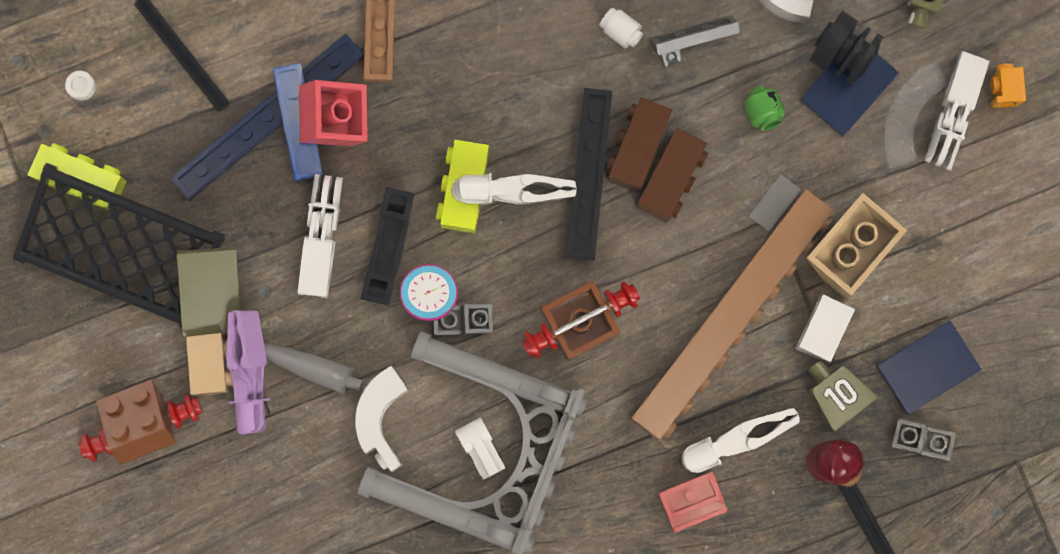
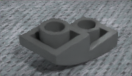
(465, 320)
(924, 440)

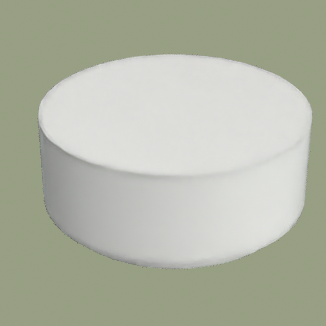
(80, 85)

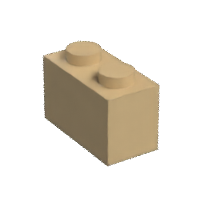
(208, 364)

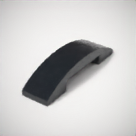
(388, 246)

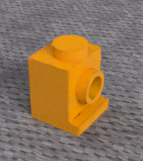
(1008, 86)

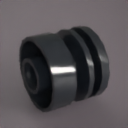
(845, 48)

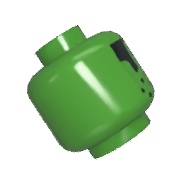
(764, 108)

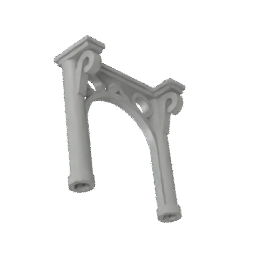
(459, 514)

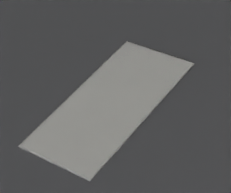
(774, 203)

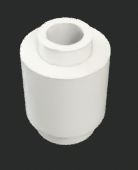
(621, 28)

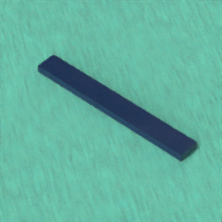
(260, 122)

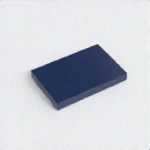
(844, 105)
(928, 367)

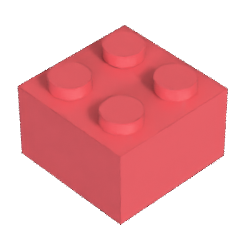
(333, 113)

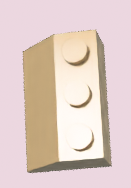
(855, 246)

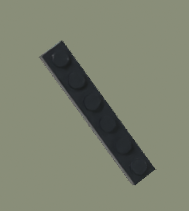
(589, 174)

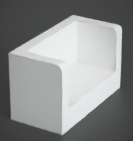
(824, 329)

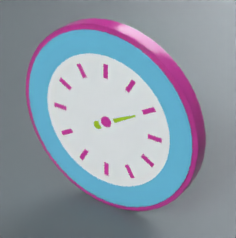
(428, 292)

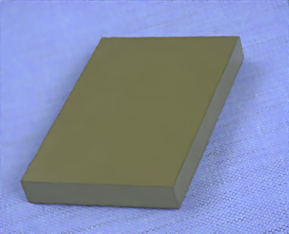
(207, 289)

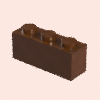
(638, 144)
(673, 176)

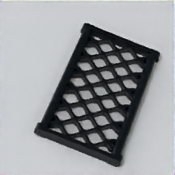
(23, 255)

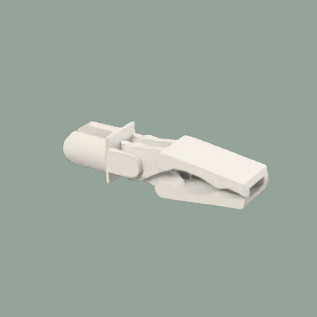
(959, 98)
(482, 190)
(317, 251)
(706, 454)

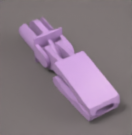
(246, 363)

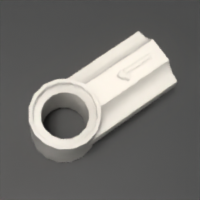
(478, 444)

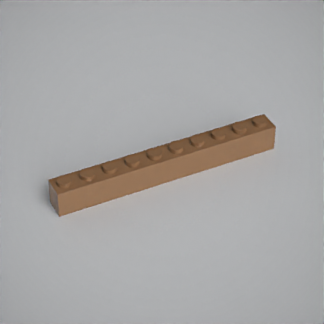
(731, 315)

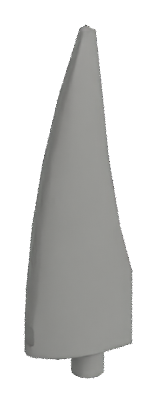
(314, 368)

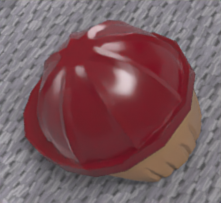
(836, 462)

